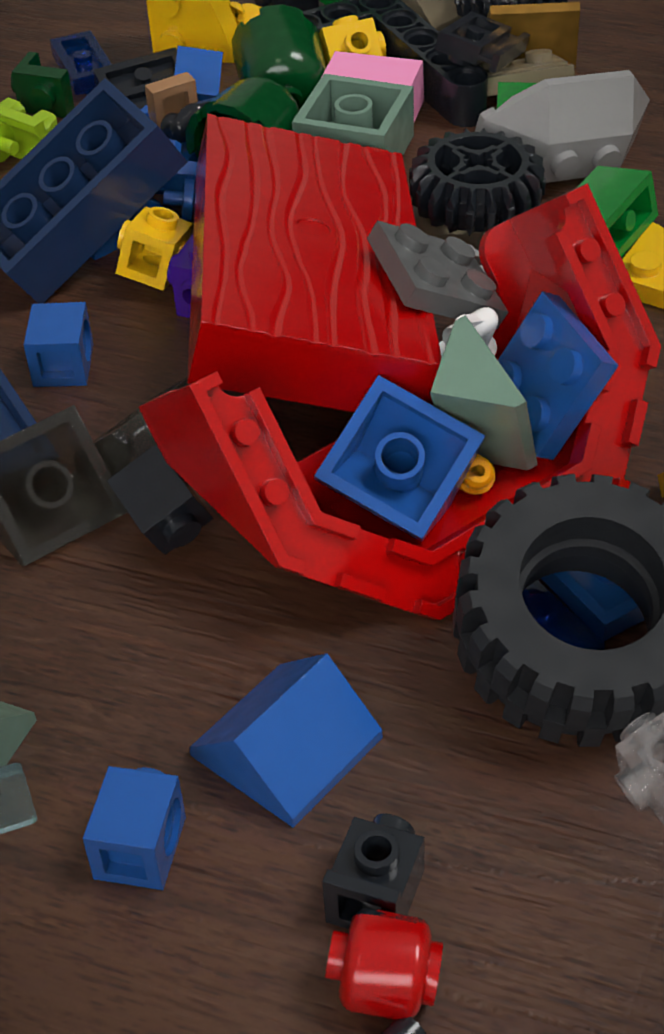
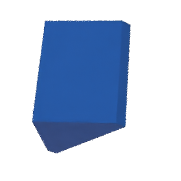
(400, 458)
(291, 737)

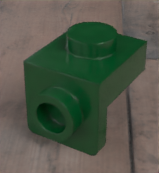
(42, 87)

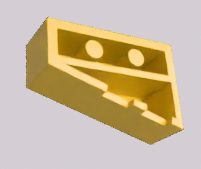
(192, 24)

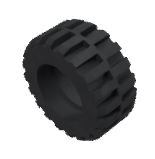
(516, 660)

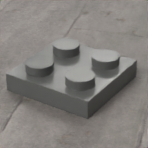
(434, 272)

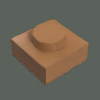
(170, 95)

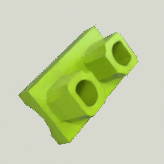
(21, 131)

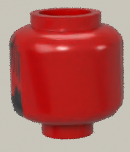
(385, 964)

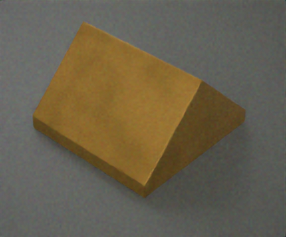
(549, 25)

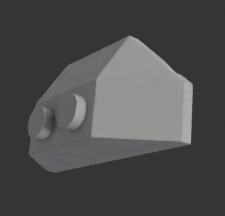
(573, 121)

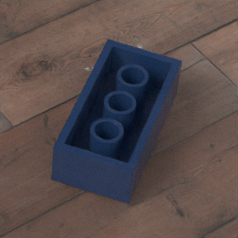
(80, 188)

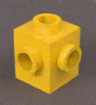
(352, 36)
(149, 244)

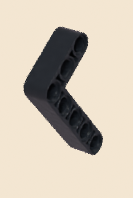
(449, 88)

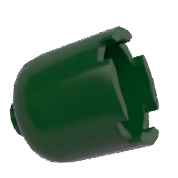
(282, 48)
(248, 100)

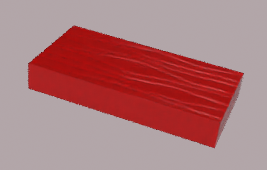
(287, 272)

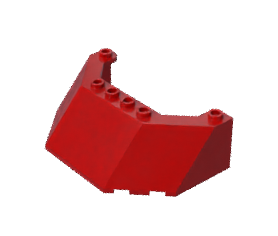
(249, 475)

